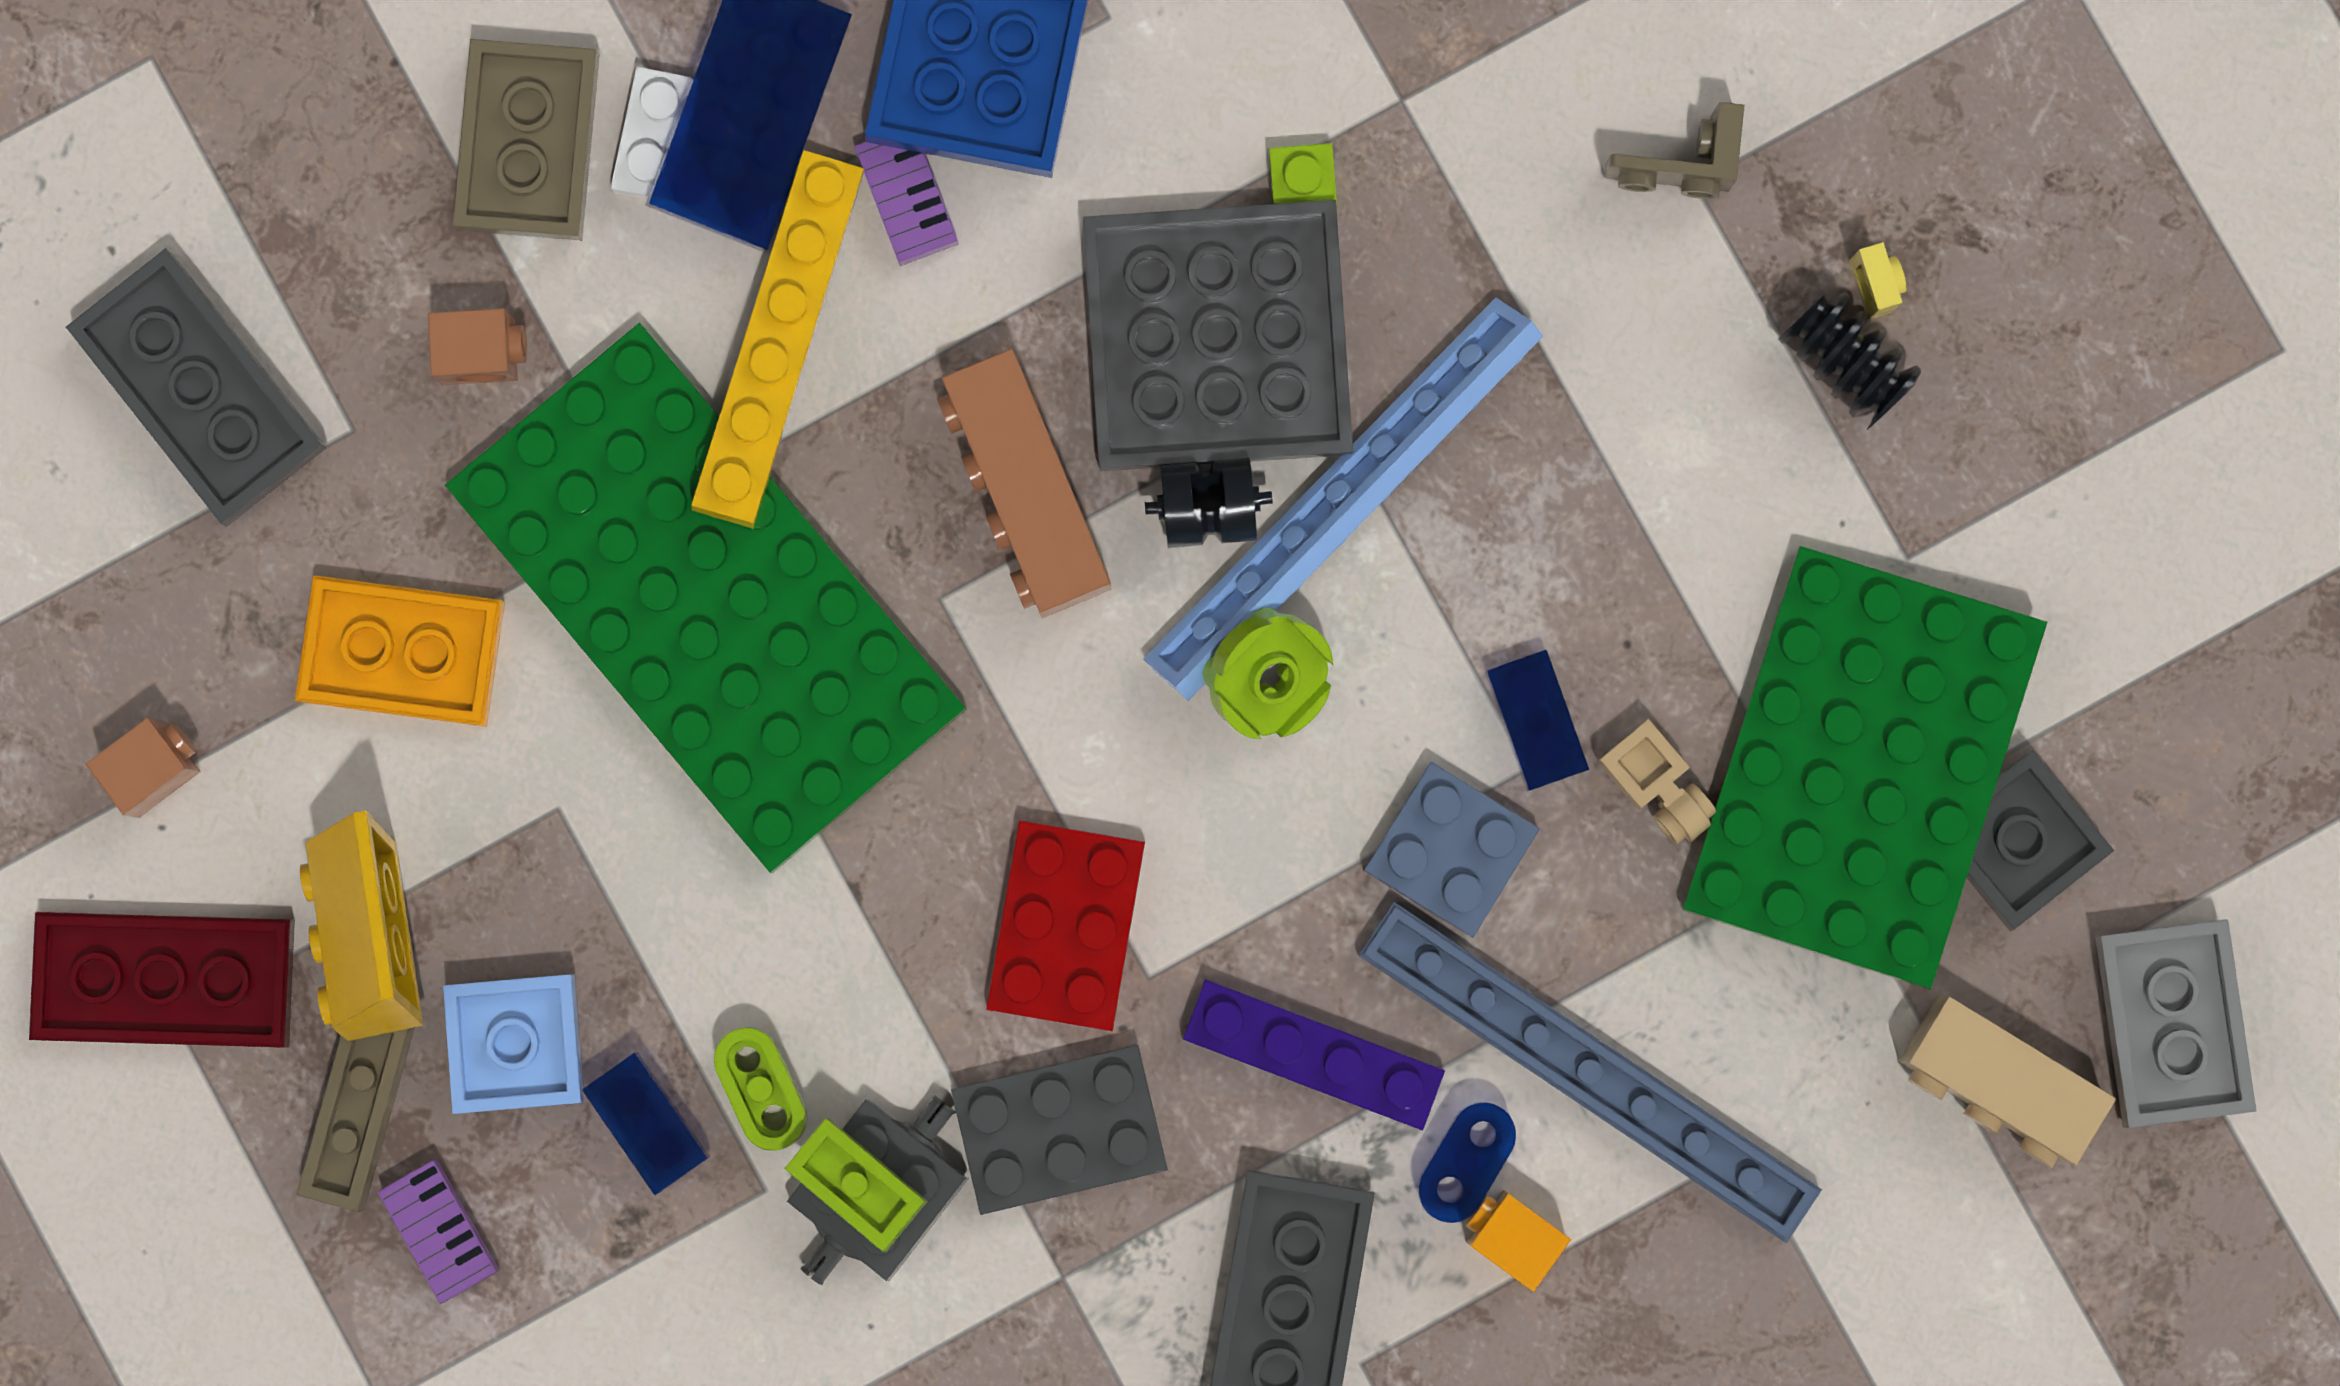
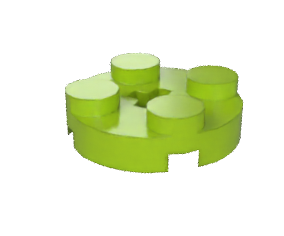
(1244, 656)

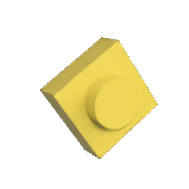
(1878, 280)

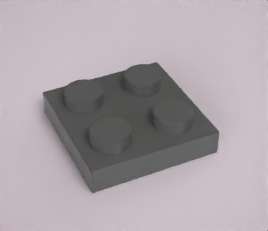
(2032, 843)

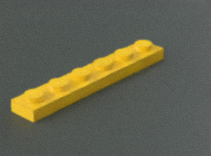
(777, 339)

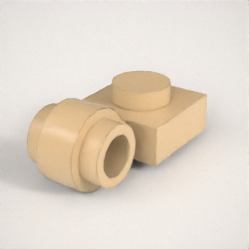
(1646, 768)

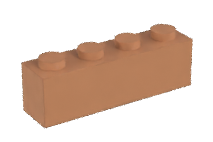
(1026, 485)

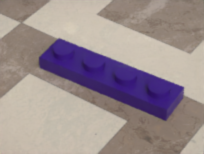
(1314, 1055)

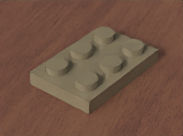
(526, 139)

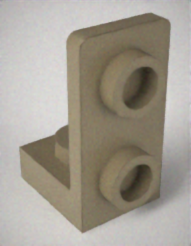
(1717, 141)

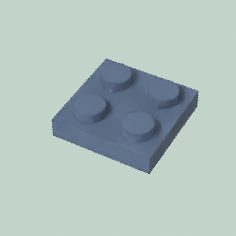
(1451, 849)

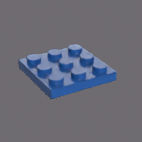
(978, 80)

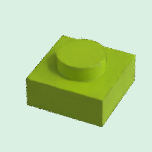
(1302, 173)

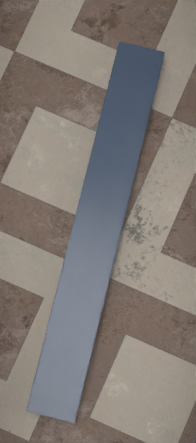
(1590, 1072)

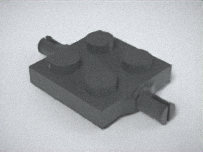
(913, 1158)

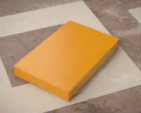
(399, 651)

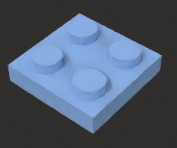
(513, 1044)

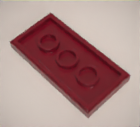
(161, 979)

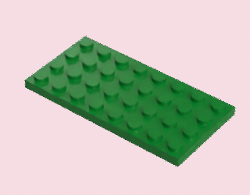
(722, 637)

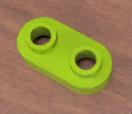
(757, 1090)

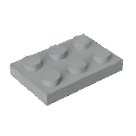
(2175, 1023)

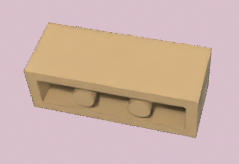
(2005, 1083)

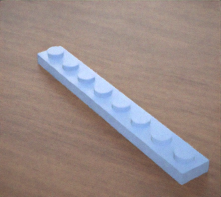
(1348, 491)

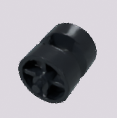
(1208, 503)

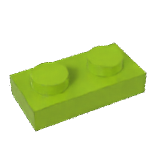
(856, 1185)

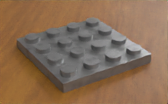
(1217, 335)

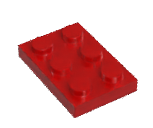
(1065, 925)

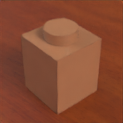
(145, 766)

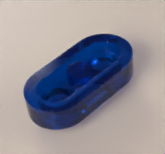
(1470, 1164)

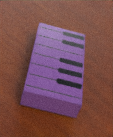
(907, 201)
(438, 1231)

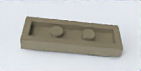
(354, 1119)

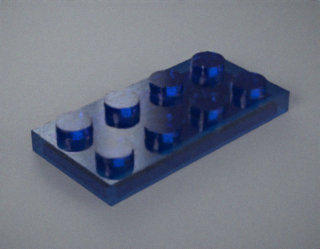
(748, 116)

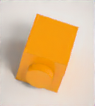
(1515, 1239)

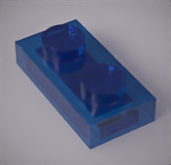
(1537, 720)
(646, 1123)

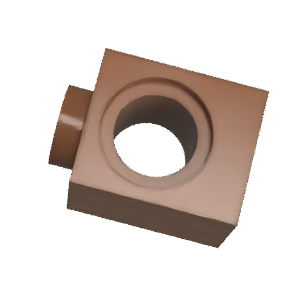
(475, 346)

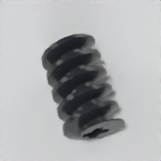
(1851, 357)

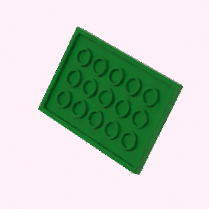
(1865, 767)

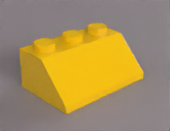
(360, 930)

